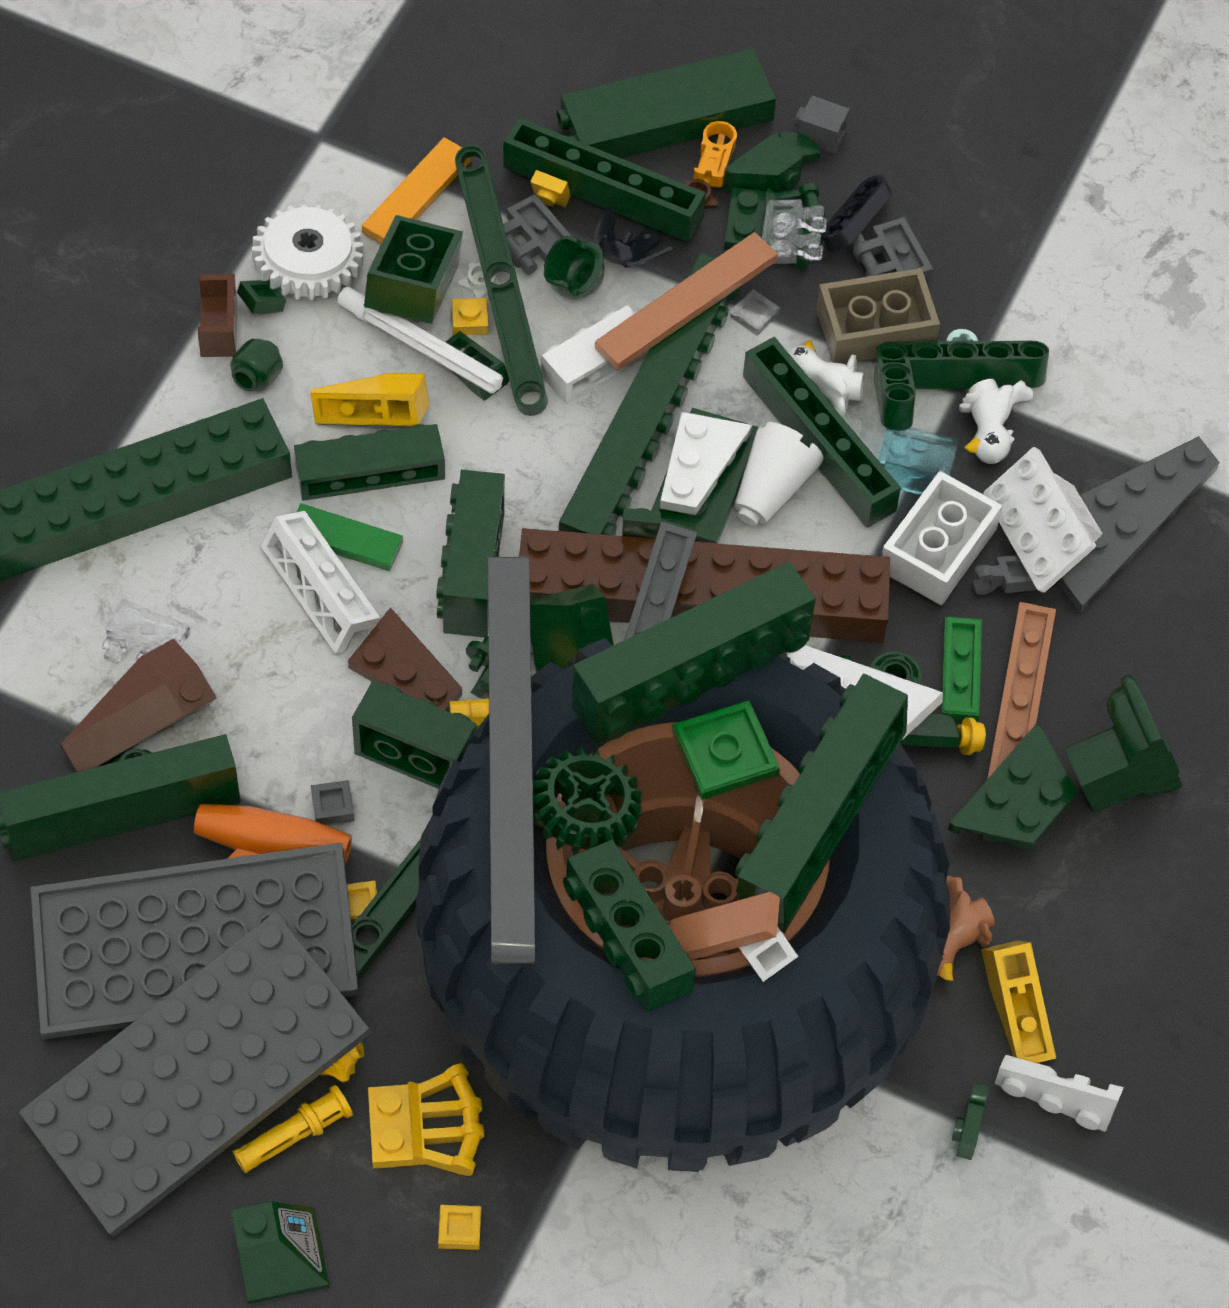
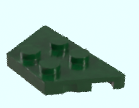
(1020, 796)

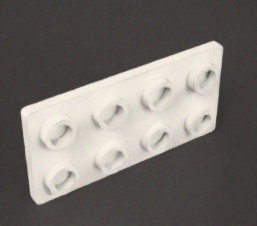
(1043, 519)

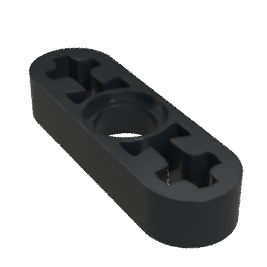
(856, 212)

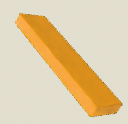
(416, 190)

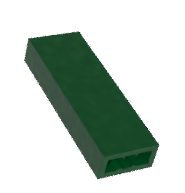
(669, 105)
(117, 797)

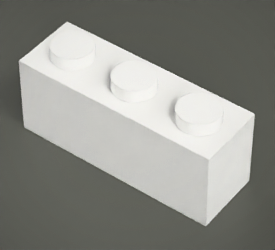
(577, 365)

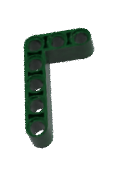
(949, 365)

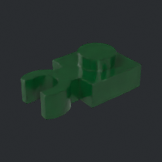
(967, 1129)

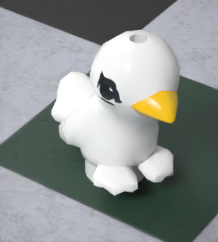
(835, 380)
(990, 410)

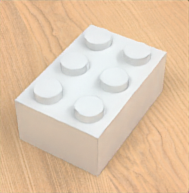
(941, 537)

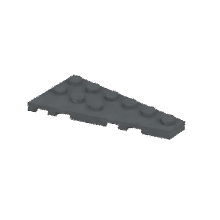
(1132, 511)

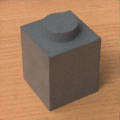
(823, 123)

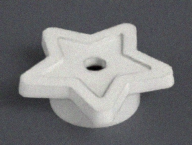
(472, 282)

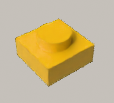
(550, 189)
(470, 316)

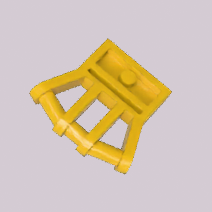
(399, 1116)

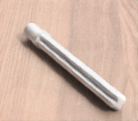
(422, 342)

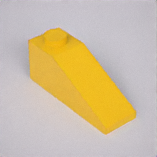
(374, 400)
(1019, 1000)

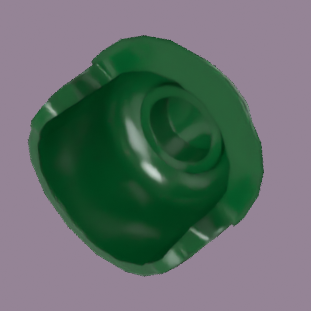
(574, 267)

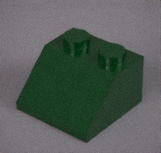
(567, 623)

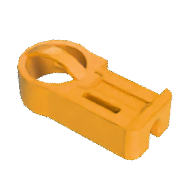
(715, 156)

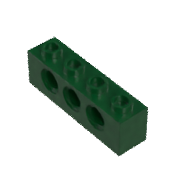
(607, 871)

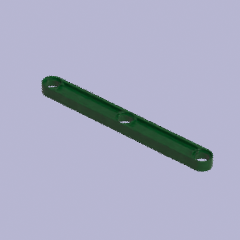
(505, 298)
(388, 910)

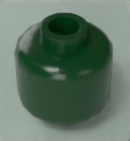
(256, 365)

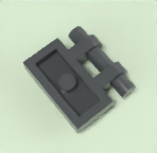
(538, 228)
(897, 246)

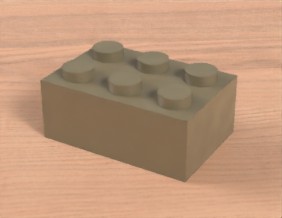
(875, 310)

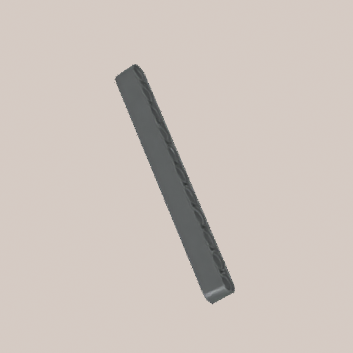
(510, 762)

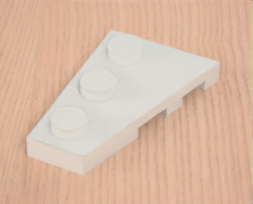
(698, 458)

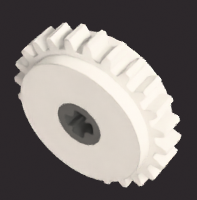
(307, 252)

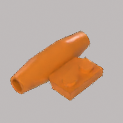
(263, 831)

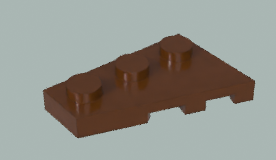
(399, 658)

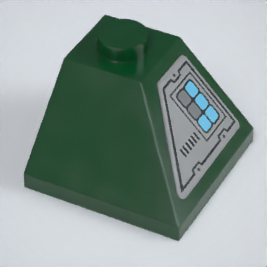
(279, 1250)

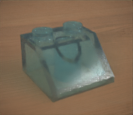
(917, 456)

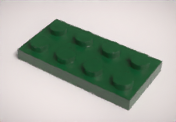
(715, 511)

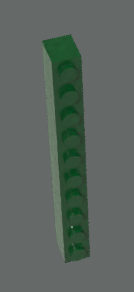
(641, 421)

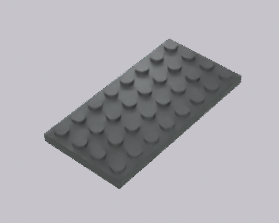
(134, 937)
(194, 1074)

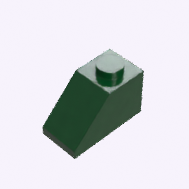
(766, 165)

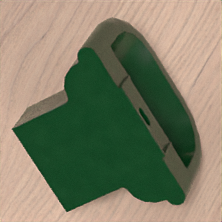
(1127, 756)

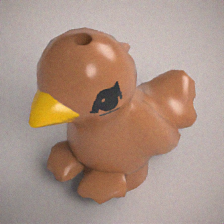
(968, 924)

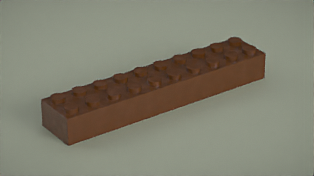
(847, 587)

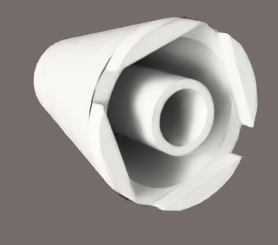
(774, 472)

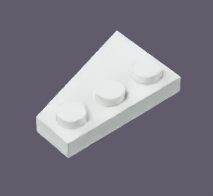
(1070, 1096)

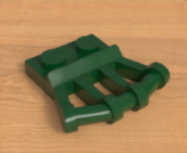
(749, 209)

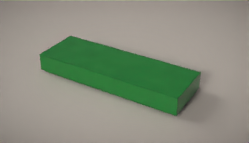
(356, 539)
(961, 667)

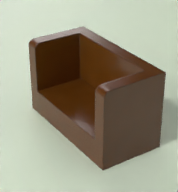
(218, 315)

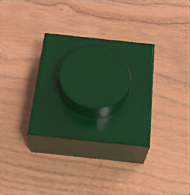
(260, 297)

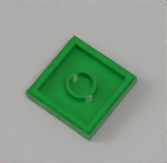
(725, 749)

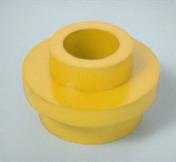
(972, 736)

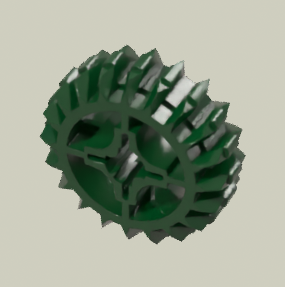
(584, 786)

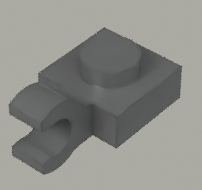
(1007, 572)

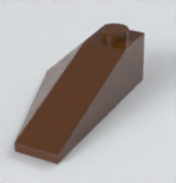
(145, 701)

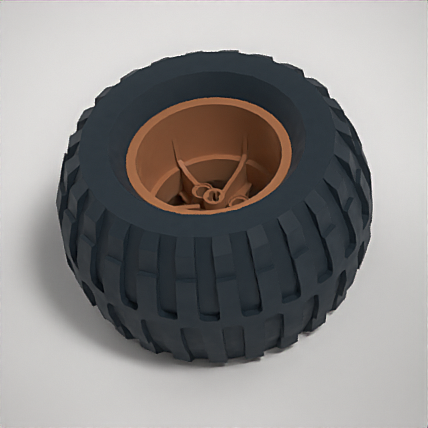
(738, 1053)

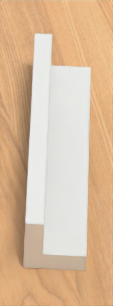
(320, 573)

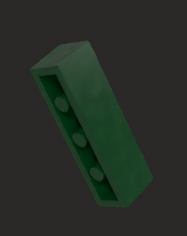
(369, 461)

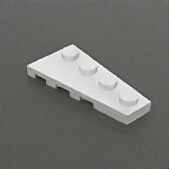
(921, 699)

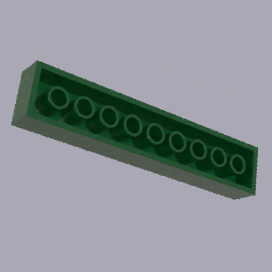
(140, 487)

